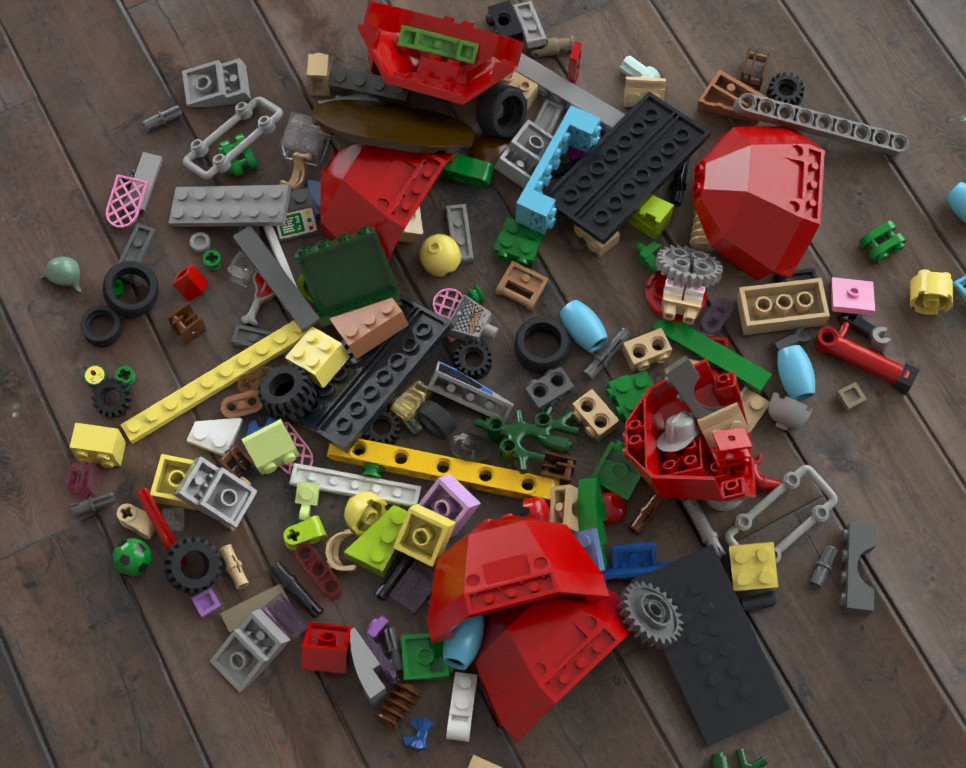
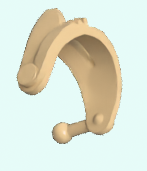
(300, 170)
(332, 549)

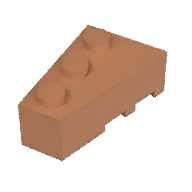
(721, 95)
(369, 325)

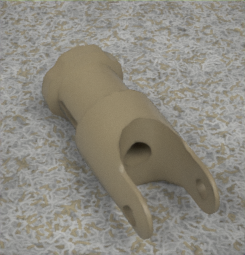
(554, 47)

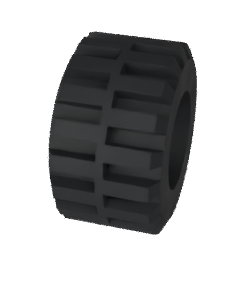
(293, 403)
(210, 572)

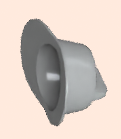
(678, 433)

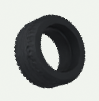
(514, 113)
(138, 269)
(544, 325)

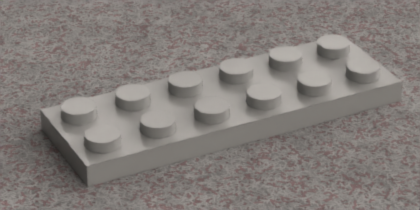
(230, 206)

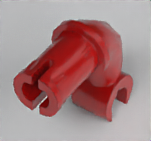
(762, 482)

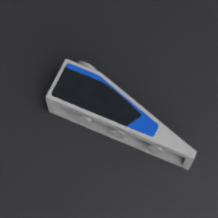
(465, 390)

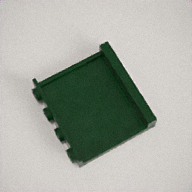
(347, 273)

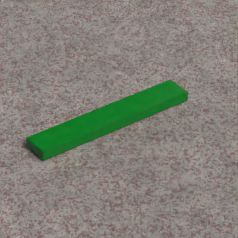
(715, 353)

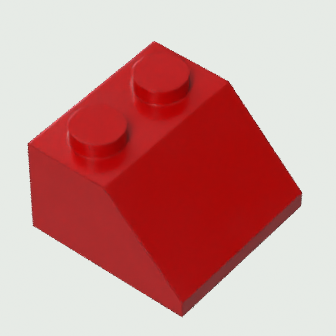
(326, 648)

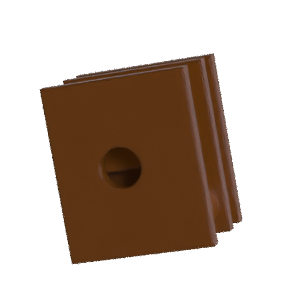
(758, 57)
(184, 323)
(230, 454)
(564, 465)

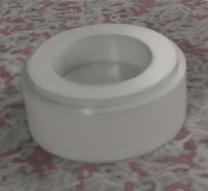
(200, 243)

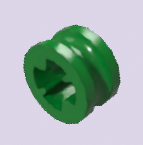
(206, 257)
(476, 294)
(125, 369)
(372, 470)

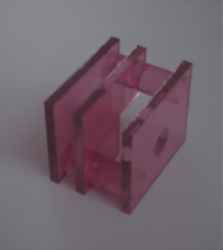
(86, 486)

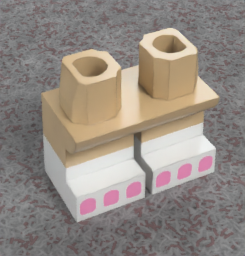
(688, 307)

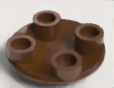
(489, 148)

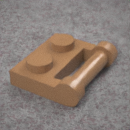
(525, 280)

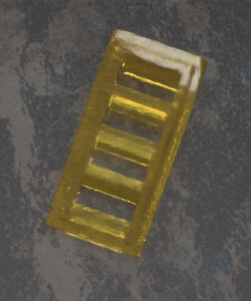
(413, 399)

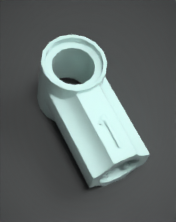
(633, 68)

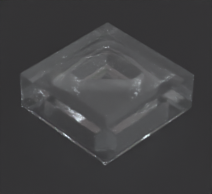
(174, 518)

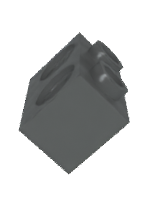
(552, 394)

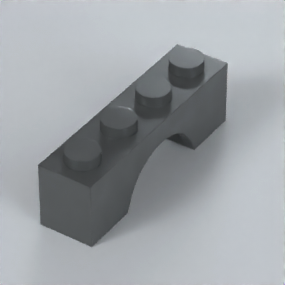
(351, 82)
(684, 377)
(856, 594)

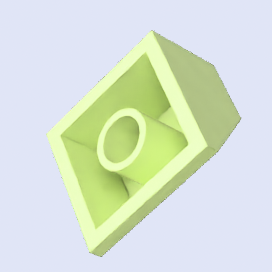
(271, 447)

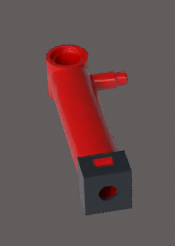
(864, 358)

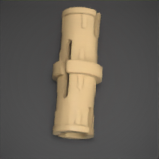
(233, 567)

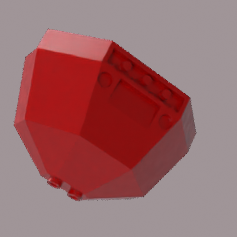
(433, 73)
(376, 189)
(760, 197)
(692, 470)
(507, 566)
(541, 652)

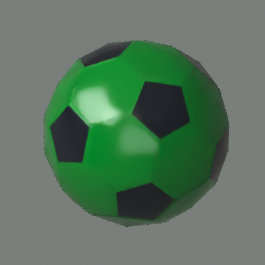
(131, 557)

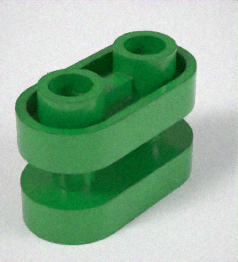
(236, 166)
(880, 252)

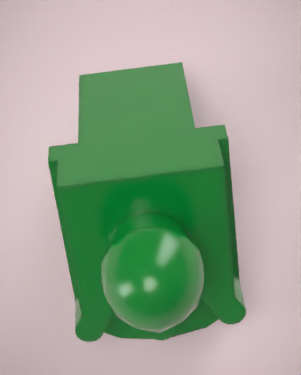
(646, 255)

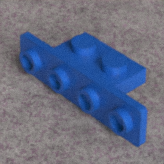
(632, 561)

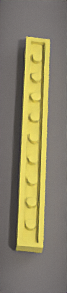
(212, 382)

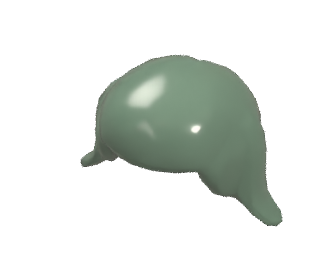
(63, 272)

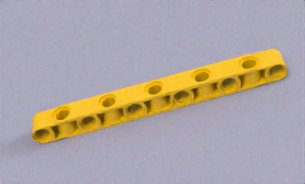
(426, 465)

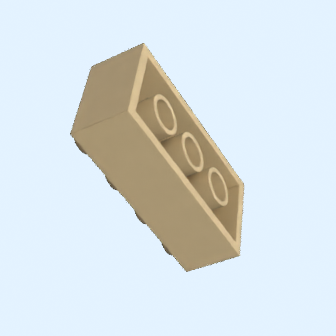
(782, 306)

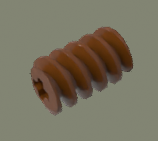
(397, 704)

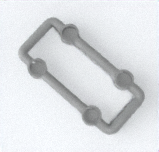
(222, 162)
(789, 481)

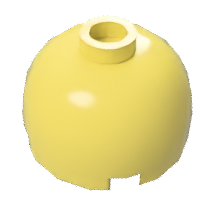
(439, 255)
(363, 511)

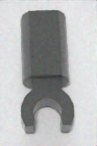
(790, 340)

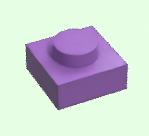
(206, 603)
(376, 627)

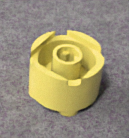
(931, 292)

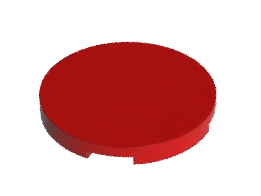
(654, 295)

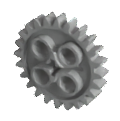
(689, 266)

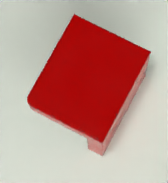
(190, 283)

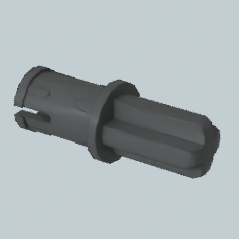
(161, 118)
(412, 424)
(92, 504)
(823, 567)
(393, 647)

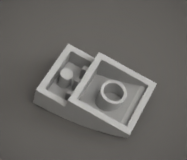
(216, 84)
(524, 153)
(215, 492)
(249, 650)
(367, 669)

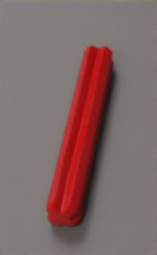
(158, 520)

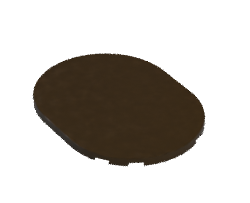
(393, 126)

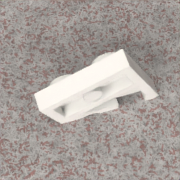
(215, 434)

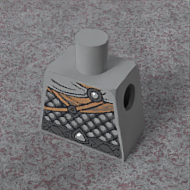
(471, 322)

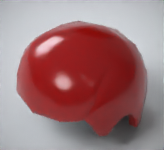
(614, 507)
(538, 508)

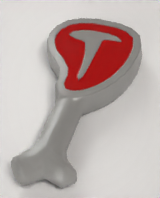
(262, 295)

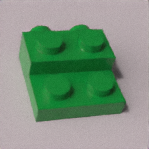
(518, 243)
(627, 392)
(617, 472)
(423, 658)

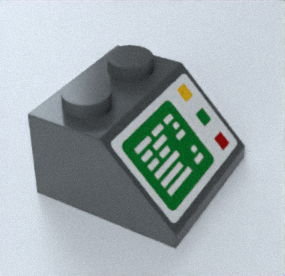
(300, 217)

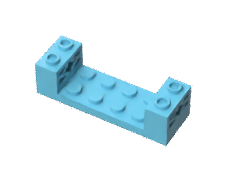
(577, 130)

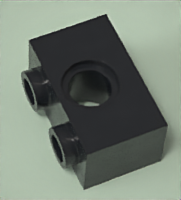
(504, 14)

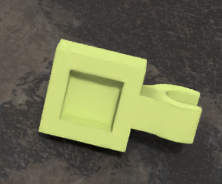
(306, 495)

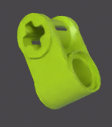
(308, 531)

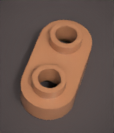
(242, 406)

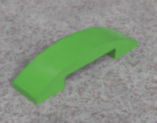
(438, 44)

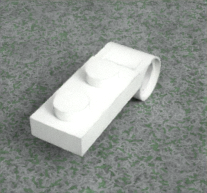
(461, 707)

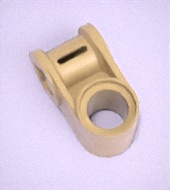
(138, 522)

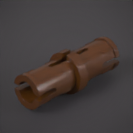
(645, 514)

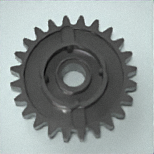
(650, 615)

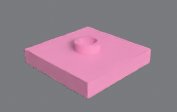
(852, 296)

